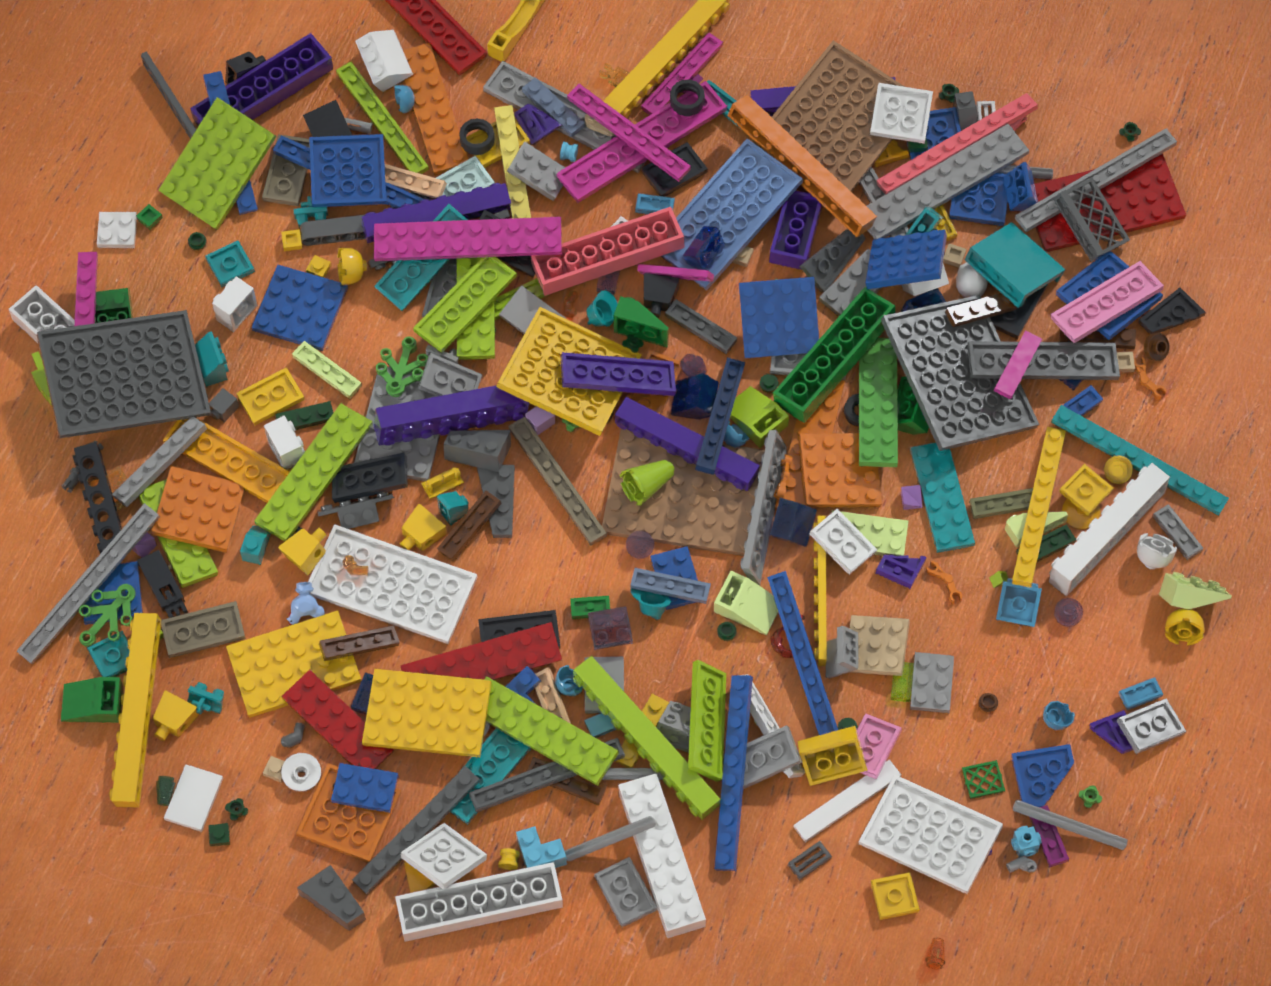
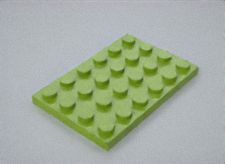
(217, 163)

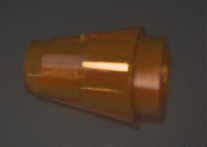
(936, 955)

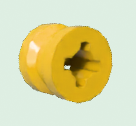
(509, 859)

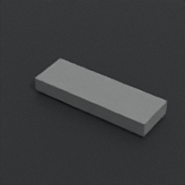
(1177, 532)

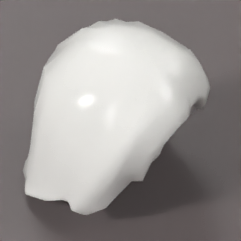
(970, 282)

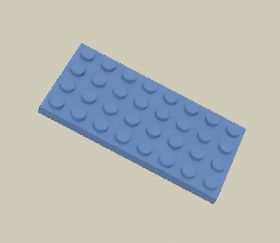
(737, 202)

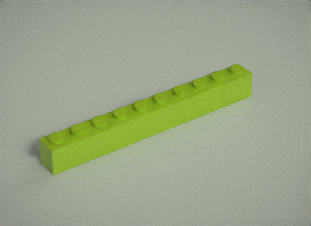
(646, 738)

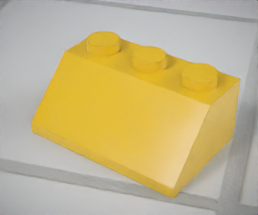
(832, 755)

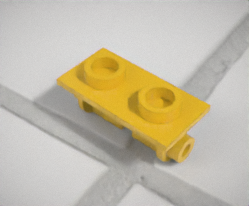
(442, 482)

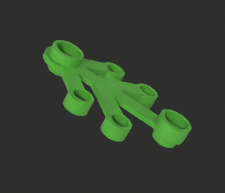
(396, 386)
(108, 612)

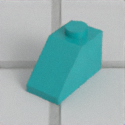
(926, 221)
(452, 506)
(255, 545)

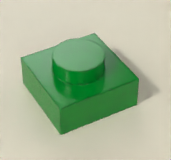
(149, 216)

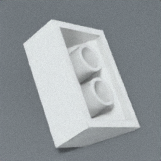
(384, 58)

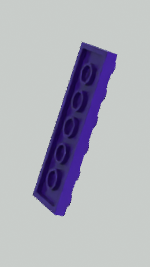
(618, 374)

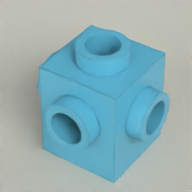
(1026, 847)

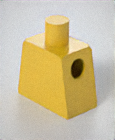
(422, 529)
(304, 549)
(173, 716)

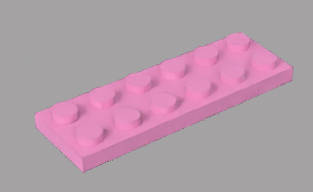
(1107, 302)

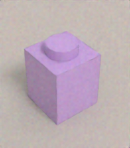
(540, 419)

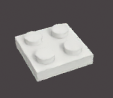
(116, 230)

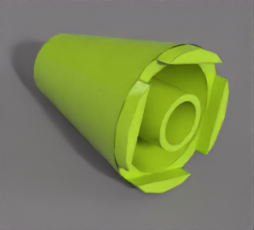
(645, 480)

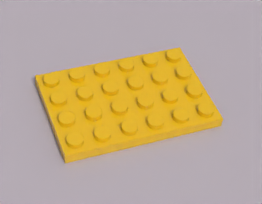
(278, 659)
(427, 713)

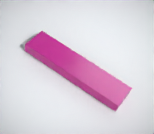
(681, 273)
(1017, 364)

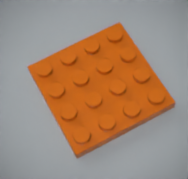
(834, 474)
(198, 509)
(343, 827)

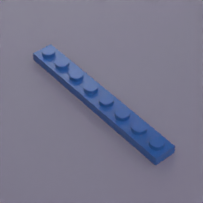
(216, 88)

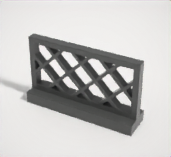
(1080, 224)

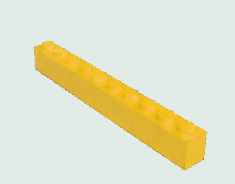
(665, 55)
(136, 710)

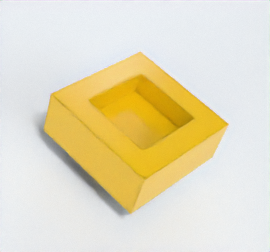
(291, 240)
(318, 266)

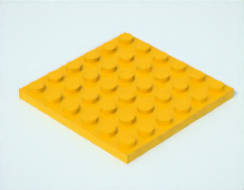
(537, 375)

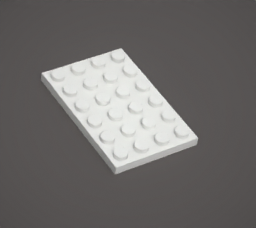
(930, 834)

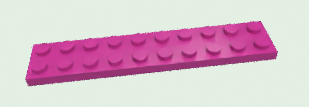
(618, 157)
(467, 239)

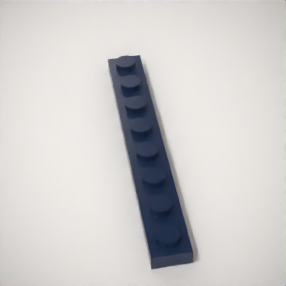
(720, 416)

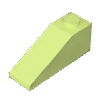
(1016, 524)

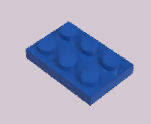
(675, 563)
(364, 787)

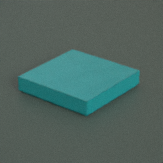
(229, 263)
(110, 655)

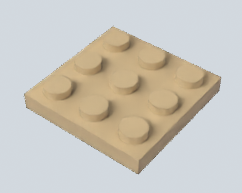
(880, 644)

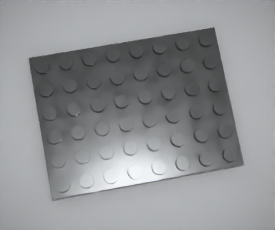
(938, 370)
(123, 374)

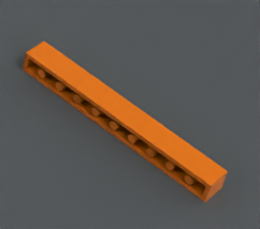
(793, 155)

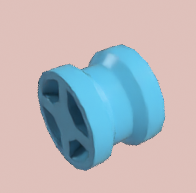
(568, 152)

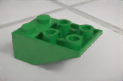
(113, 305)
(92, 700)

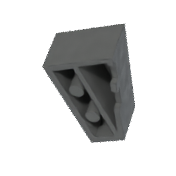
(478, 448)
(333, 898)

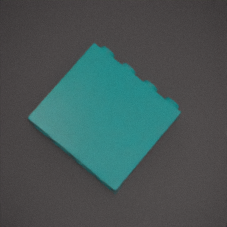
(1013, 263)

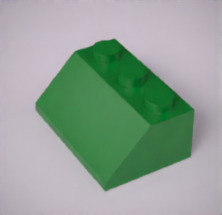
(908, 410)

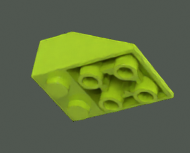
(757, 415)

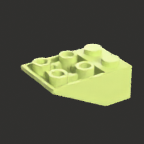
(1191, 592)
(746, 603)

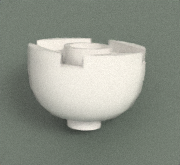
(1155, 551)

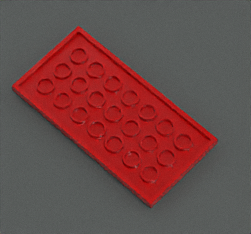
(1137, 199)

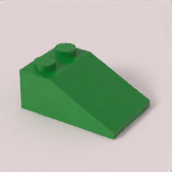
(637, 320)

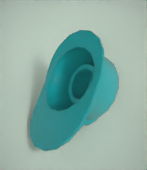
(602, 309)
(651, 603)

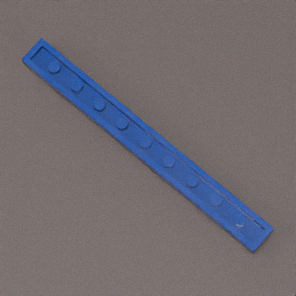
(300, 155)
(802, 653)
(733, 773)

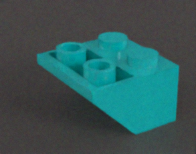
(211, 360)

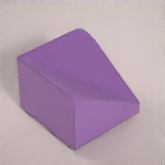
(911, 497)
(145, 545)

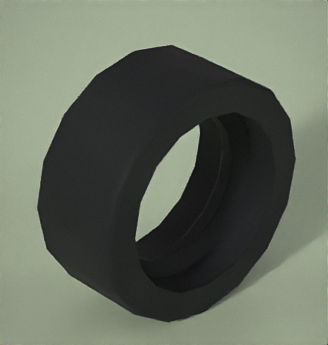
(687, 85)
(474, 124)

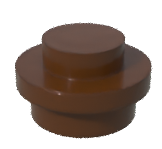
(988, 702)

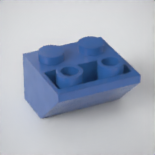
(1020, 188)

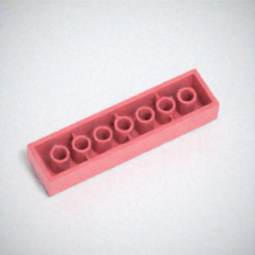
(609, 251)

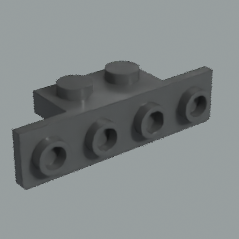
(358, 512)

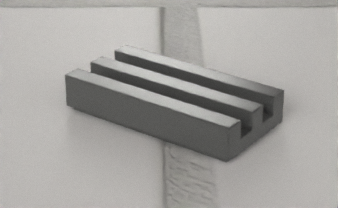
(796, 870)

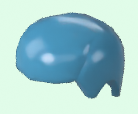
(404, 97)
(735, 436)
(565, 683)
(1058, 715)

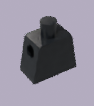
(241, 65)
(659, 292)

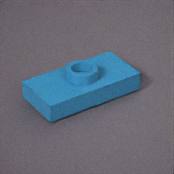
(650, 203)
(1140, 693)

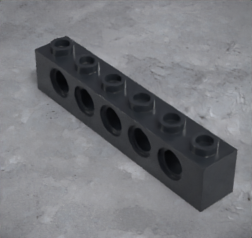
(84, 455)

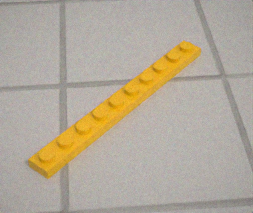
(1038, 507)

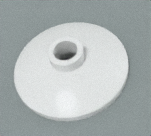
(301, 763)

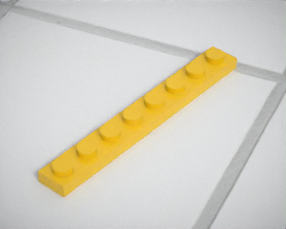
(820, 599)

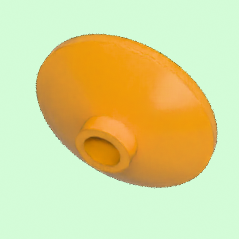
(1077, 518)

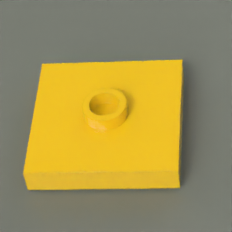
(1086, 489)
(895, 896)

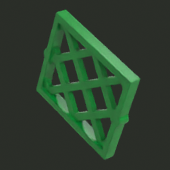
(983, 779)

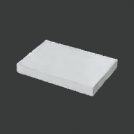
(843, 541)
(193, 798)

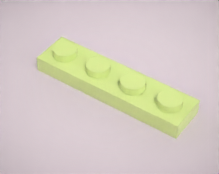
(327, 369)

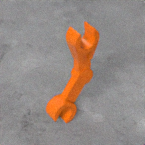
(1144, 380)
(781, 487)
(947, 578)

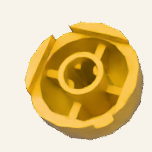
(350, 266)
(1184, 626)

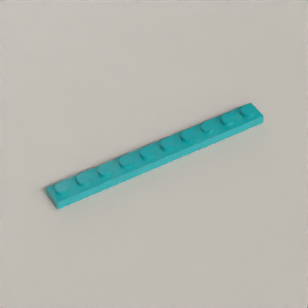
(1114, 446)

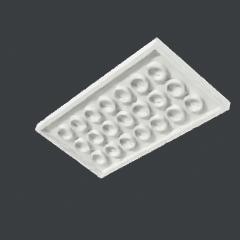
(399, 587)

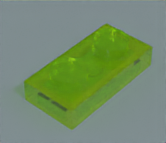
(903, 684)

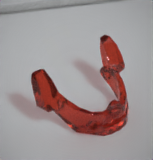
(776, 642)

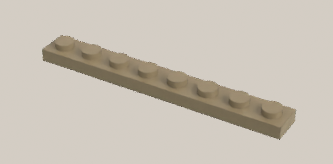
(557, 481)

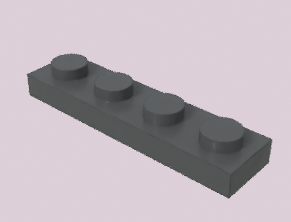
(701, 326)

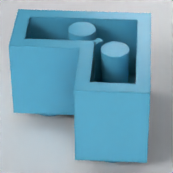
(538, 854)

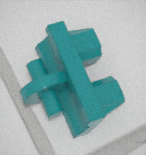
(302, 214)
(205, 700)

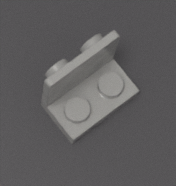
(842, 653)
(676, 725)

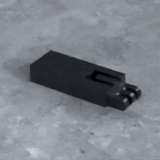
(159, 576)

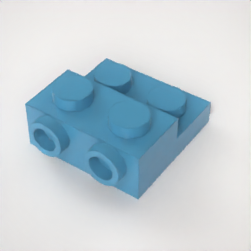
(1019, 603)

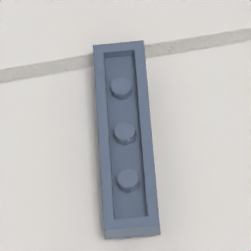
(553, 106)
(670, 585)

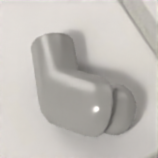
(1022, 863)

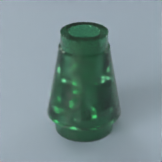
(164, 789)

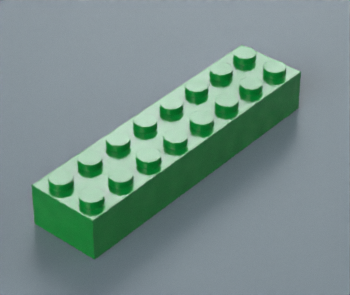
(833, 355)

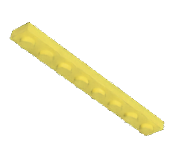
(509, 147)

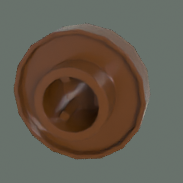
(1156, 346)

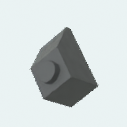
(965, 109)

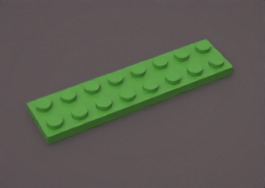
(878, 406)

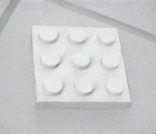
(901, 113)
(443, 856)

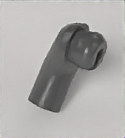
(295, 737)

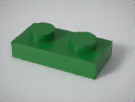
(582, 606)

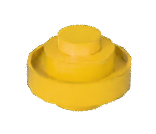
(1118, 469)

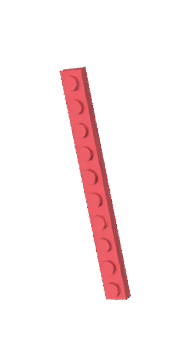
(1006, 115)

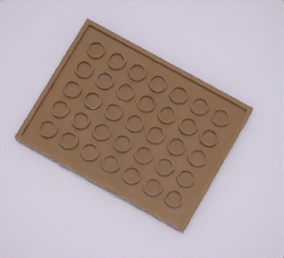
(834, 113)
(688, 509)

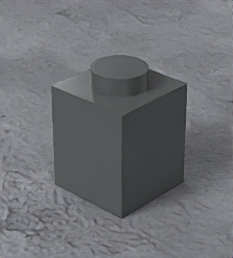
(223, 405)

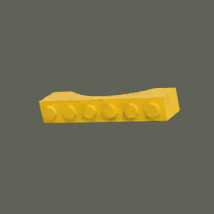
(508, 35)

